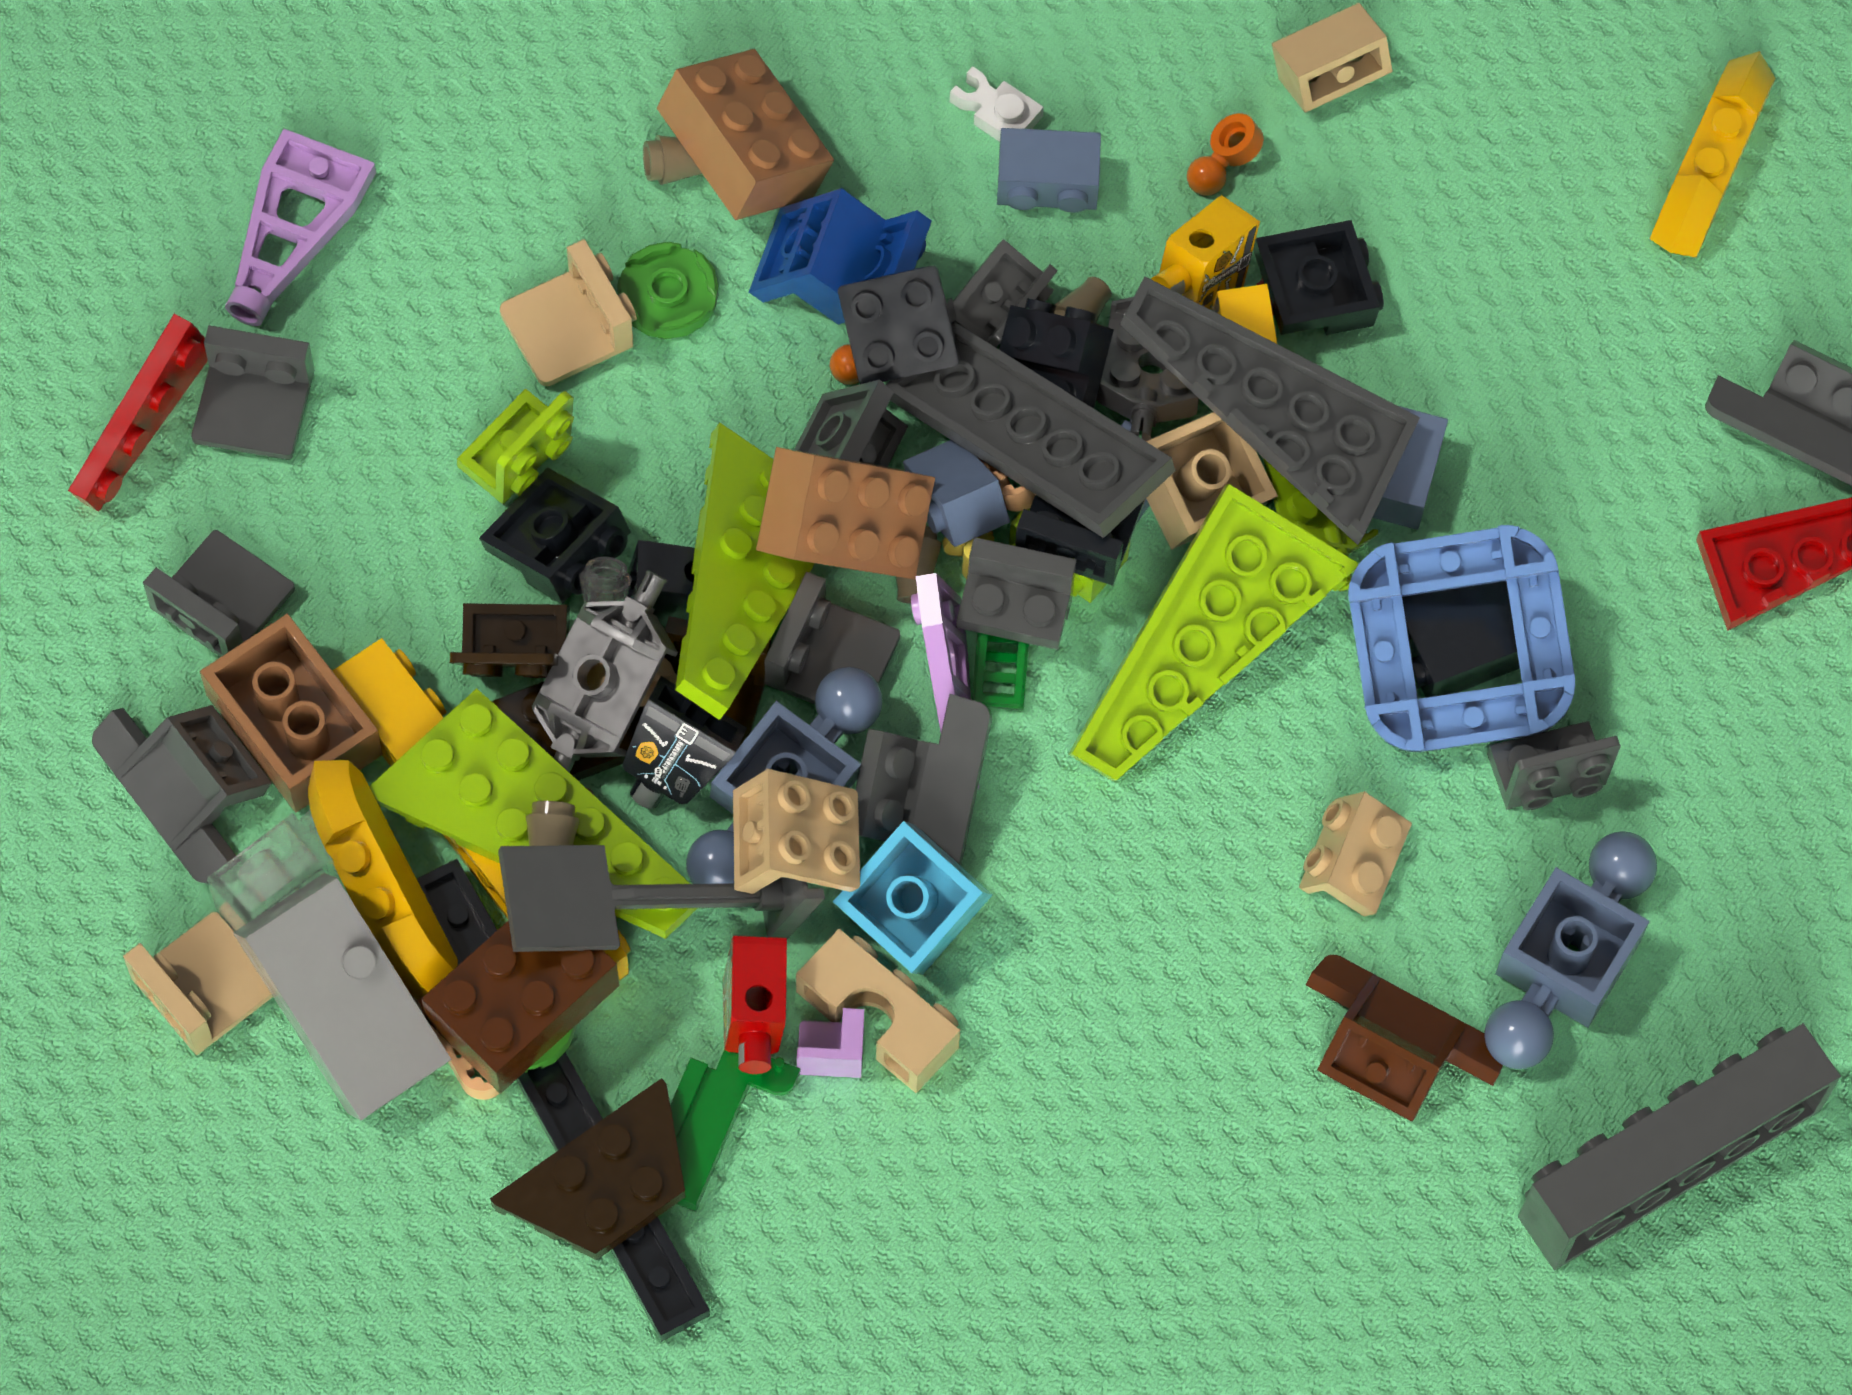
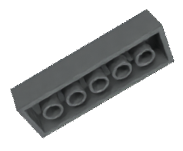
(1677, 1145)

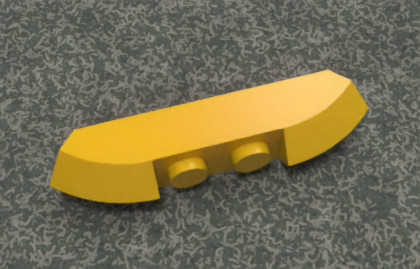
(1713, 155)
(378, 875)

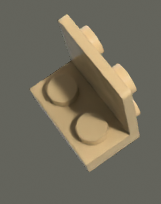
(795, 832)
(200, 982)

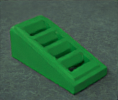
(993, 699)

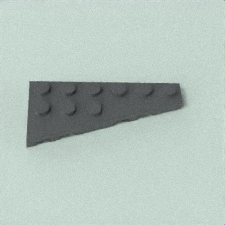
(1301, 418)

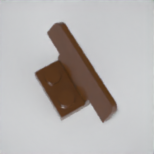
(1393, 1040)

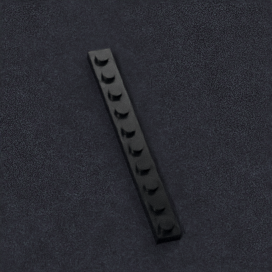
(567, 1112)

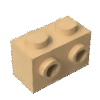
(1333, 56)

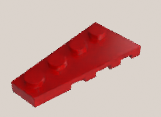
(146, 405)
(1776, 557)

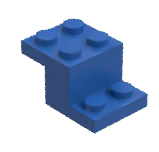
(832, 244)

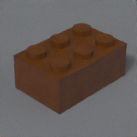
(515, 1006)

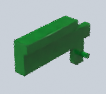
(707, 1109)

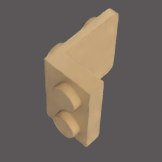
(571, 318)

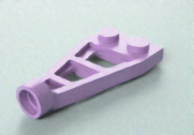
(309, 169)
(946, 646)

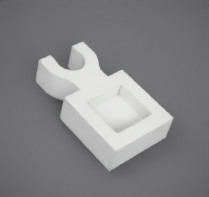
(996, 107)

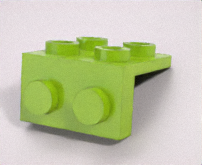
(518, 443)

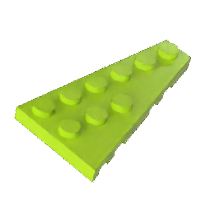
(736, 589)
(1221, 609)
(478, 784)

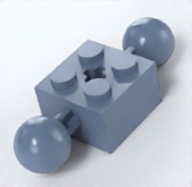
(845, 704)
(1564, 979)

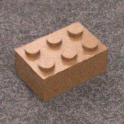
(745, 134)
(845, 513)
(289, 708)

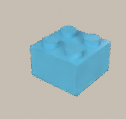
(913, 898)

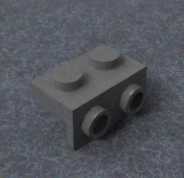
(999, 282)

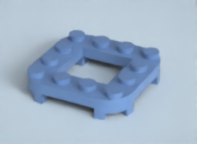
(1454, 563)

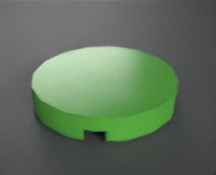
(669, 289)

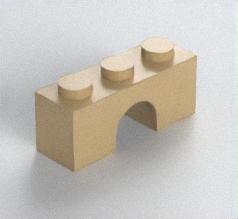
(849, 976)

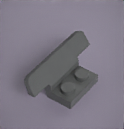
(1801, 412)
(183, 779)
(925, 780)

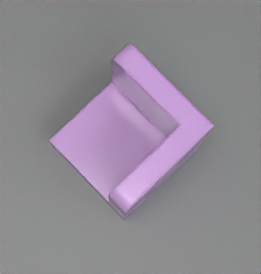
(832, 1046)

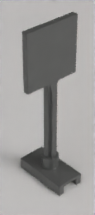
(566, 900)

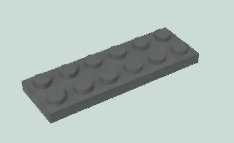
(1035, 433)

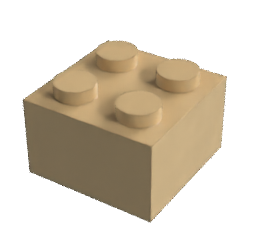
(1205, 459)

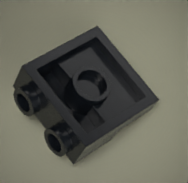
(1319, 279)
(1060, 348)
(555, 533)

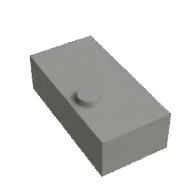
(342, 996)

